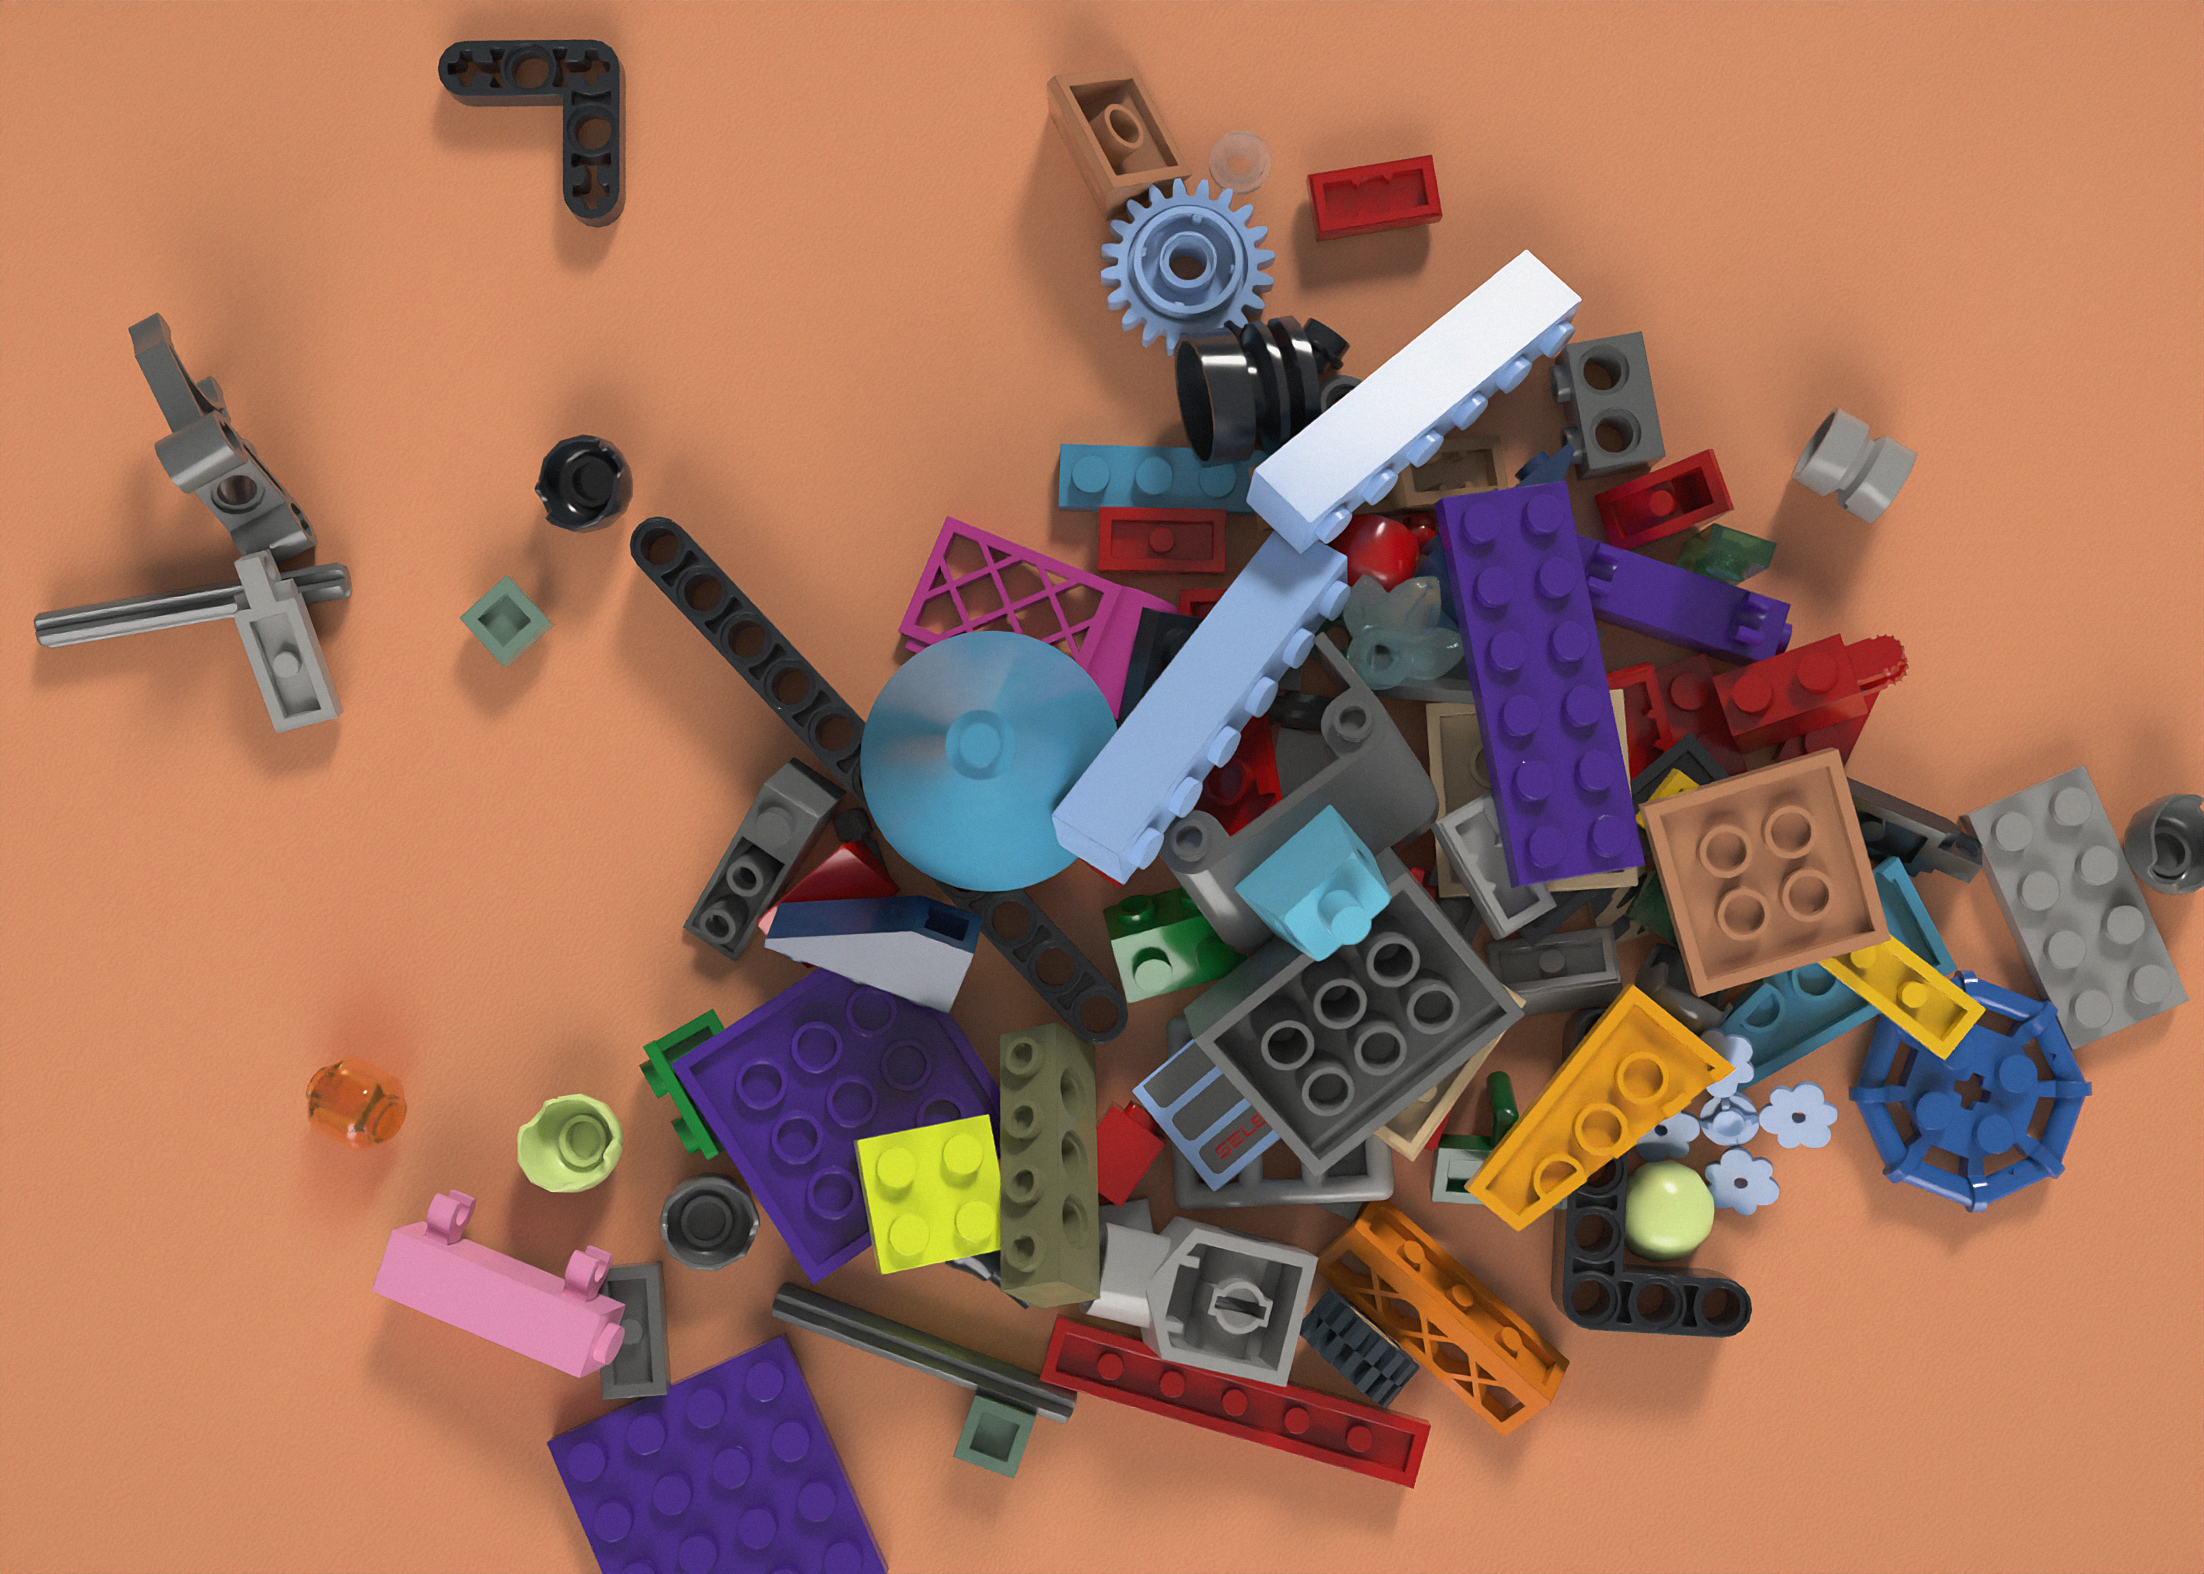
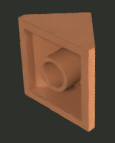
(1114, 136)

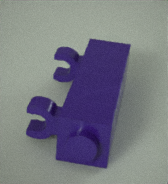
(1683, 606)

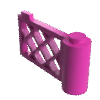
(1110, 632)

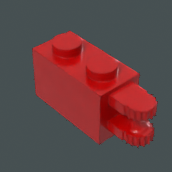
(1806, 688)

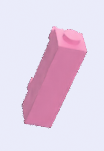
(499, 1296)

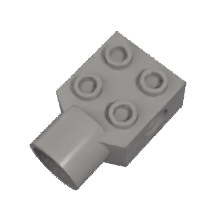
(1207, 1295)

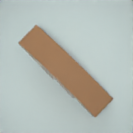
(1455, 469)

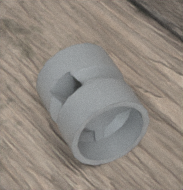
(1858, 468)

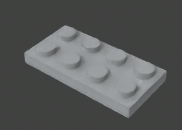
(2074, 907)

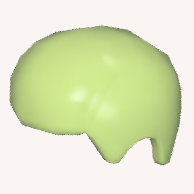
(570, 1144)
(1666, 1211)

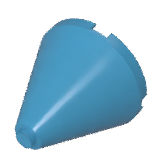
(978, 754)

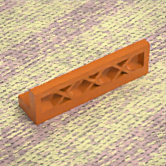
(1451, 1310)

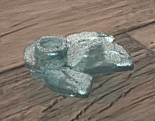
(1405, 626)

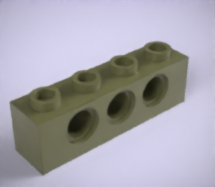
(1048, 1167)

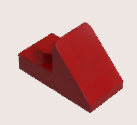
(1665, 502)

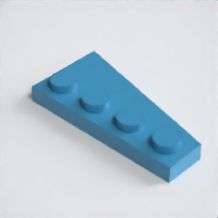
(1809, 1006)

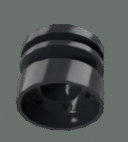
(1245, 389)

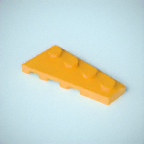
(1604, 1097)

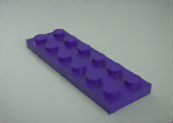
(1538, 684)

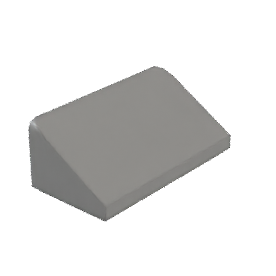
(1561, 971)

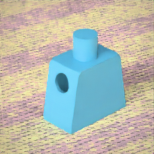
(1318, 887)

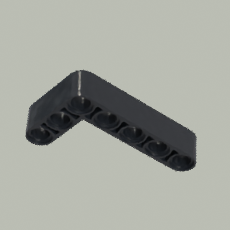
(1603, 1260)

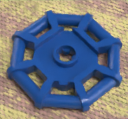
(1987, 1125)

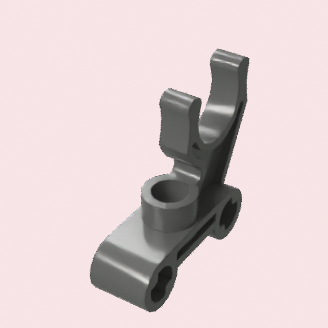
(212, 458)

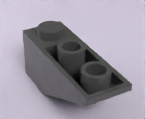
(764, 856)

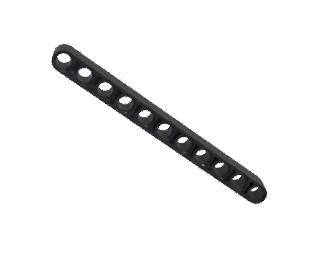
(807, 718)

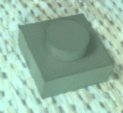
(507, 621)
(994, 1435)

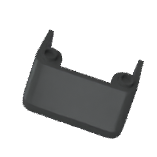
(1371, 785)

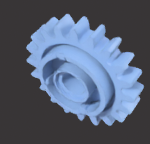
(1192, 229)

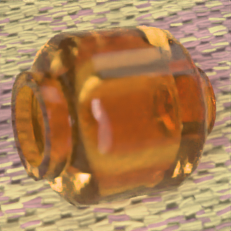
(355, 1103)

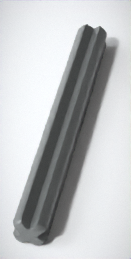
(176, 607)
(923, 1352)

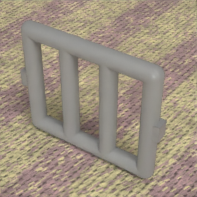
(1255, 1191)

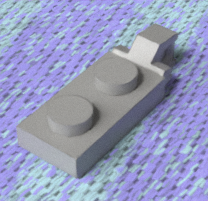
(283, 646)

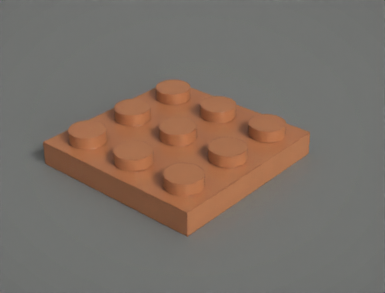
(1765, 871)

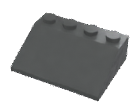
(1358, 1035)

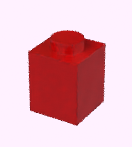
(1125, 1149)

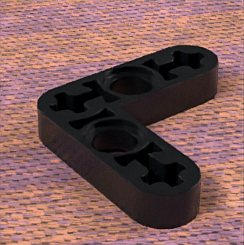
(579, 104)

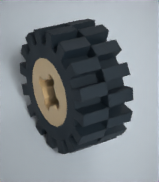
(1357, 1348)

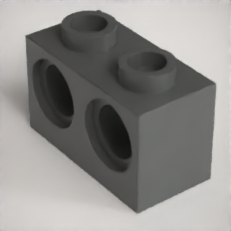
(1626, 406)

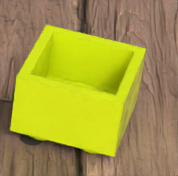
(931, 1193)

